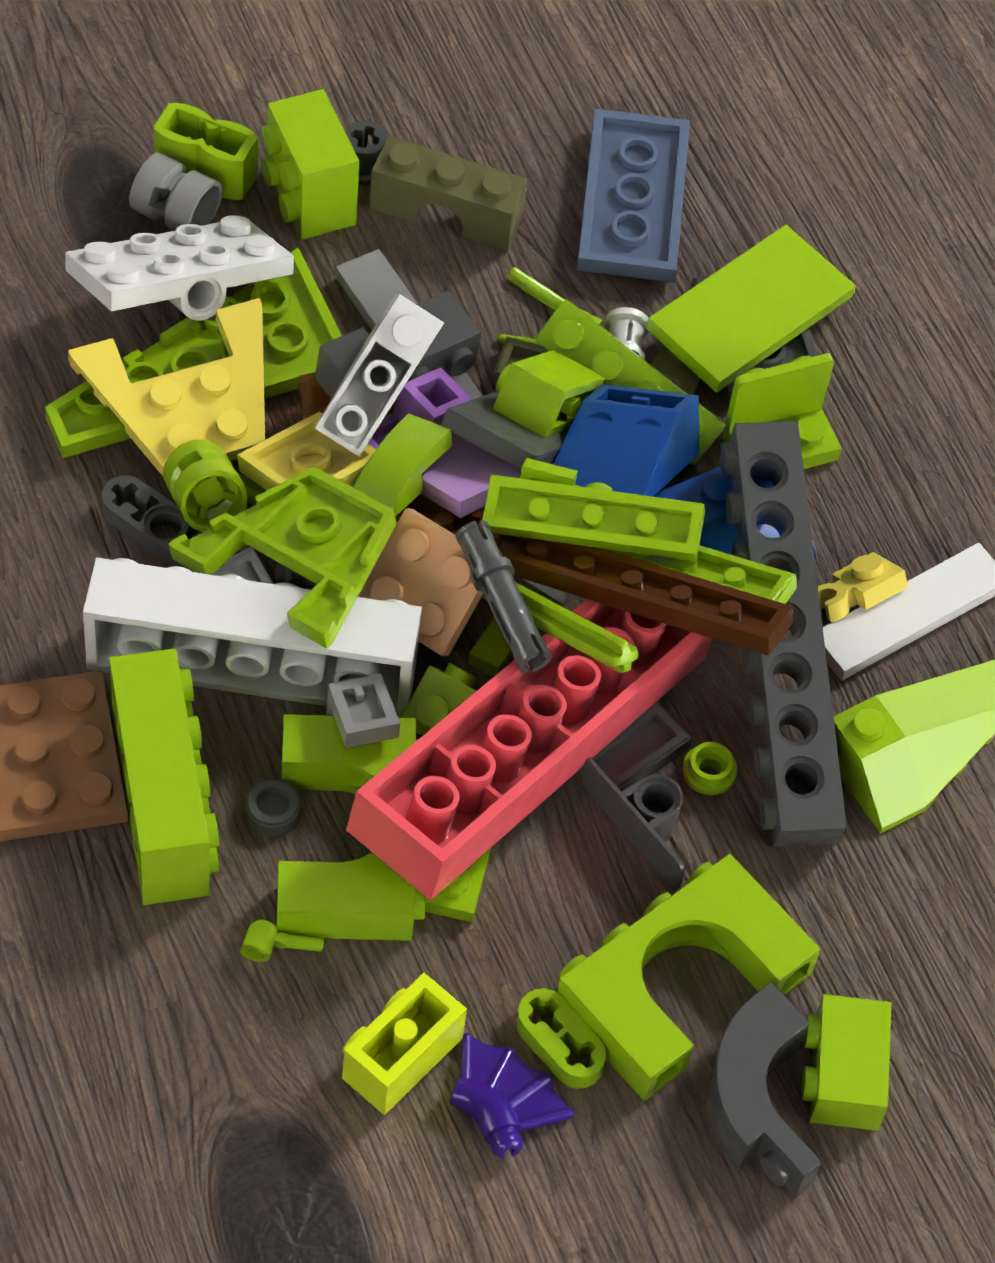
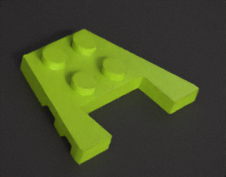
(313, 529)

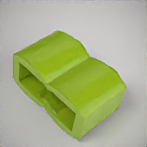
(209, 146)

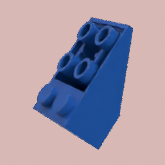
(631, 438)

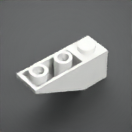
(378, 374)

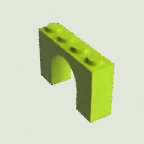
(354, 896)
(715, 910)

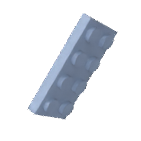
(634, 195)

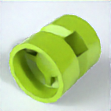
(203, 483)

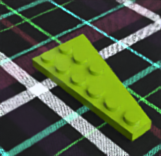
(293, 330)

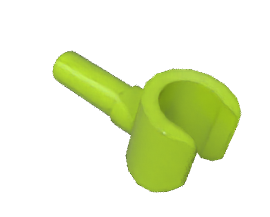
(264, 936)

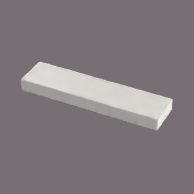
(922, 607)

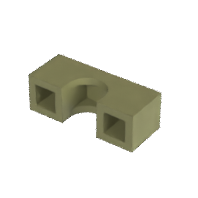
(481, 196)

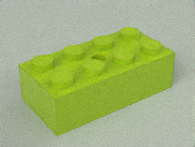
(163, 776)

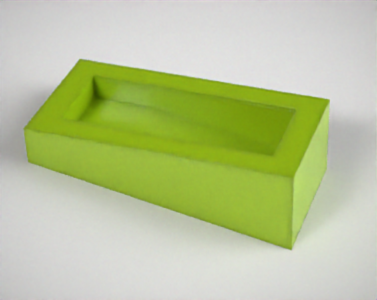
(490, 651)

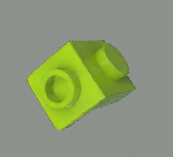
(439, 695)

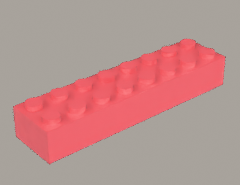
(513, 748)

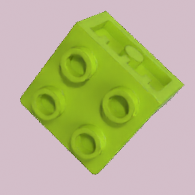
(789, 394)

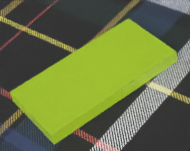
(750, 308)

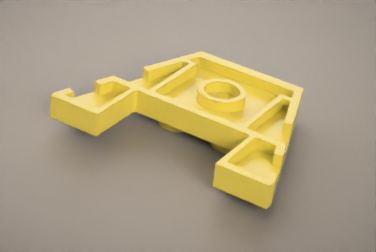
(203, 402)

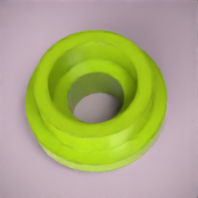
(713, 756)

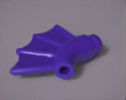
(504, 1095)

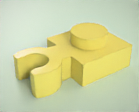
(861, 583)

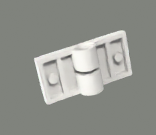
(180, 266)

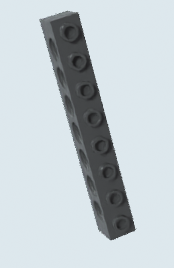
(792, 818)

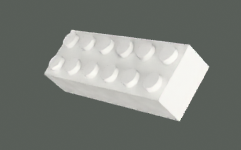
(240, 635)

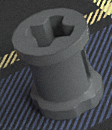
(367, 153)

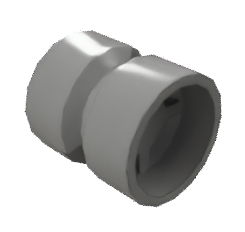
(169, 192)

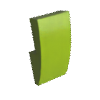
(397, 464)

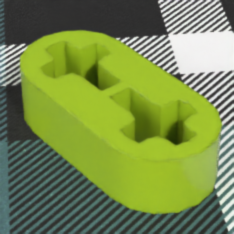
(552, 1046)

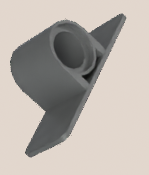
(642, 827)

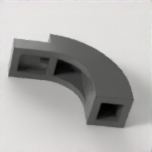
(747, 1124)

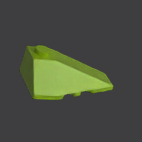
(914, 741)

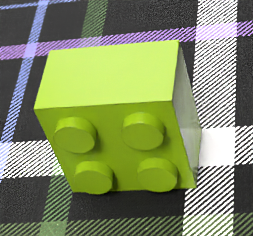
(310, 164)

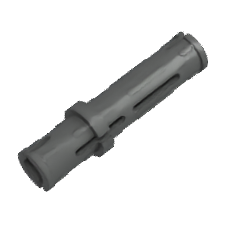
(494, 578)

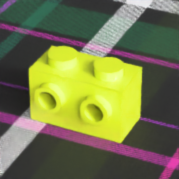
(403, 1043)

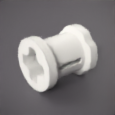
(617, 324)

